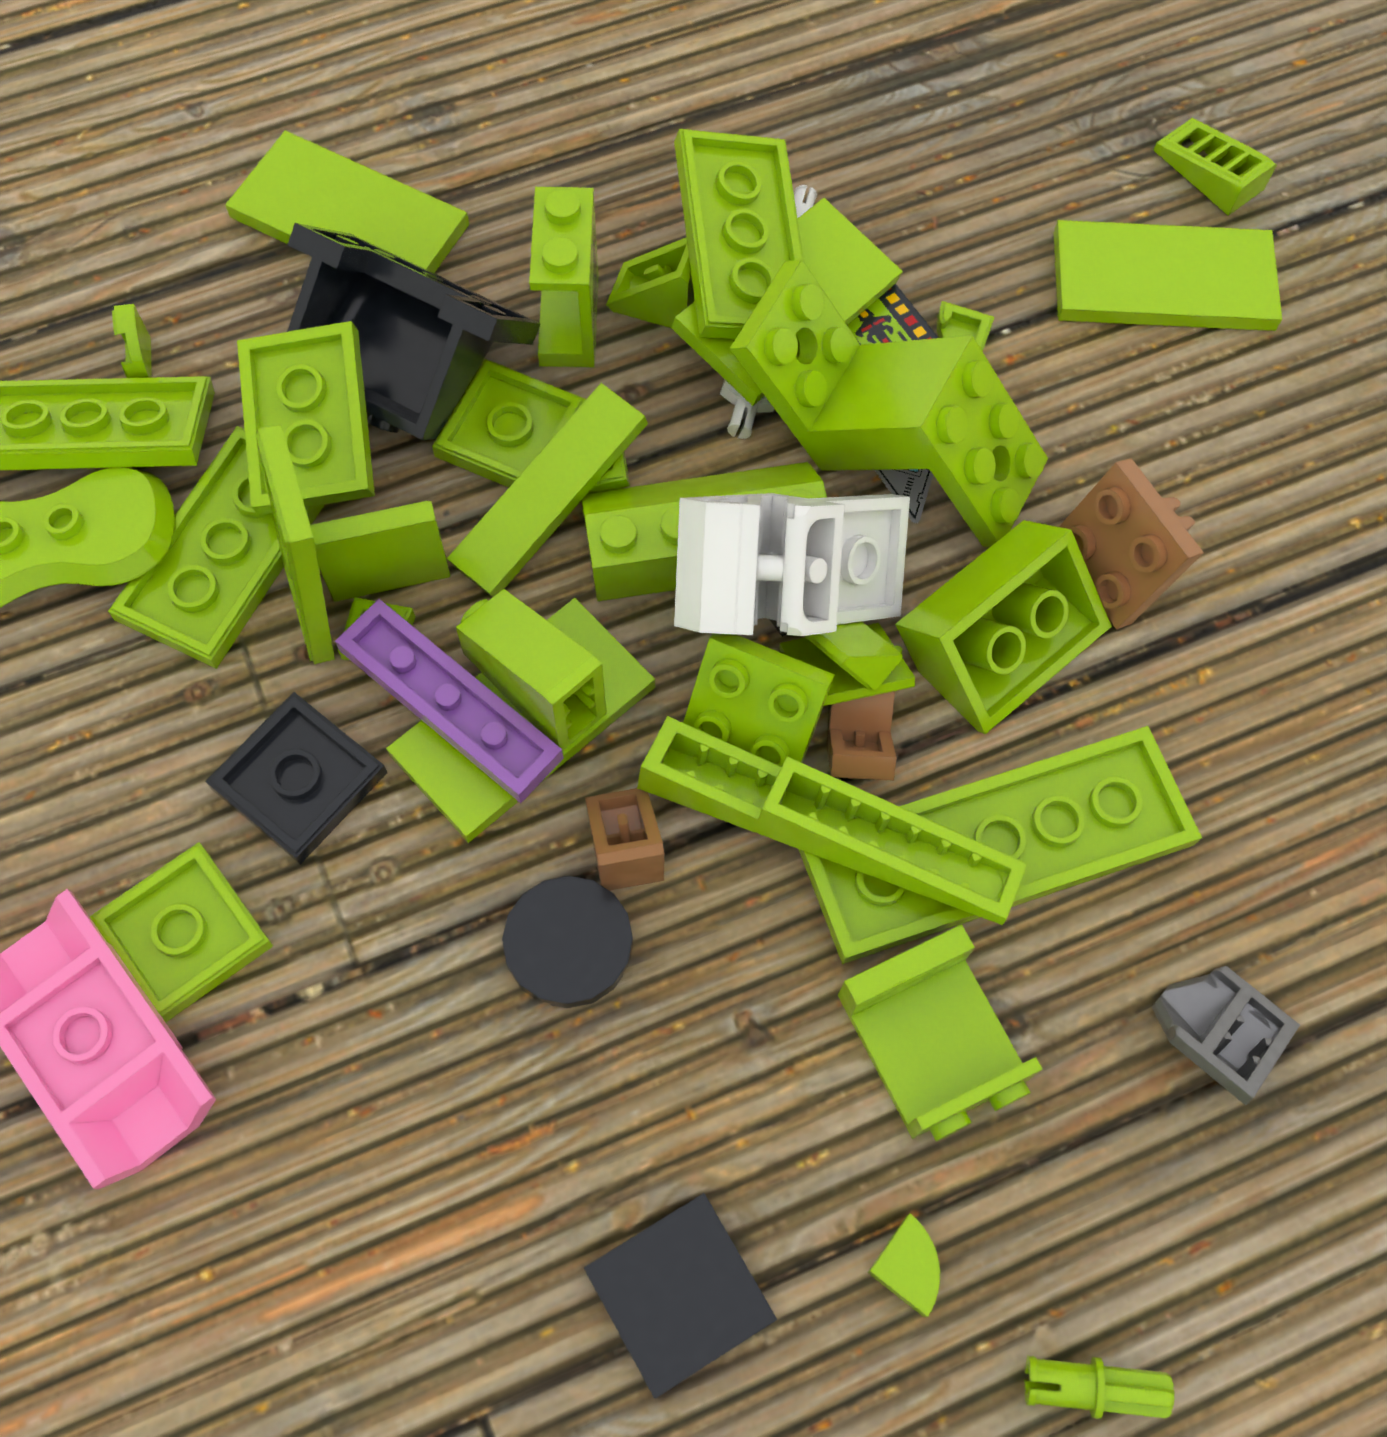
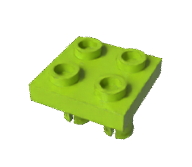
(757, 698)

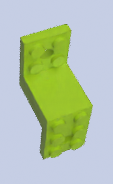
(891, 402)

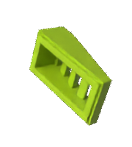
(1241, 170)

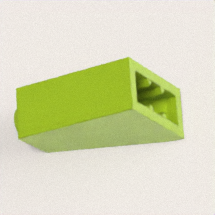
(535, 666)

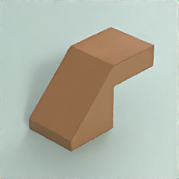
(861, 738)

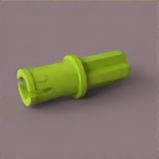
(1098, 1388)

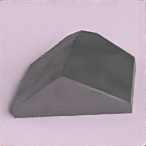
(1225, 1029)

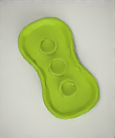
(86, 534)

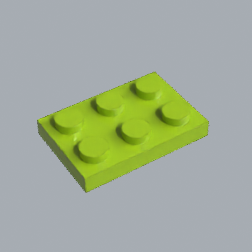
(317, 393)

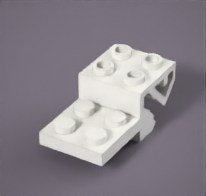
(789, 561)

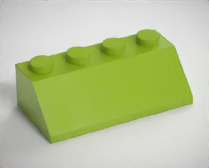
(636, 527)

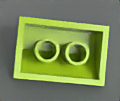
(1006, 623)

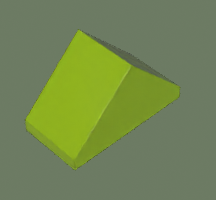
(654, 285)

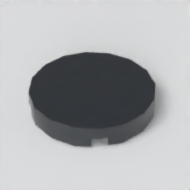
(567, 941)

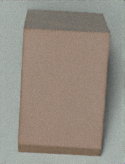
(625, 839)

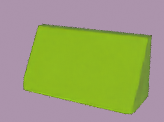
(859, 652)

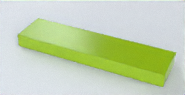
(548, 490)

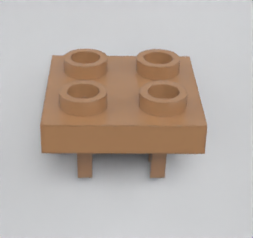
(1131, 541)

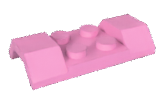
(95, 1048)

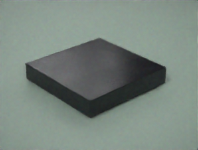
(297, 777)
(679, 1295)

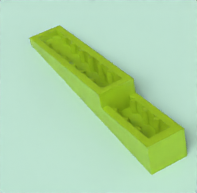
(829, 820)

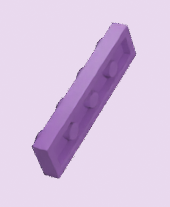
(450, 700)

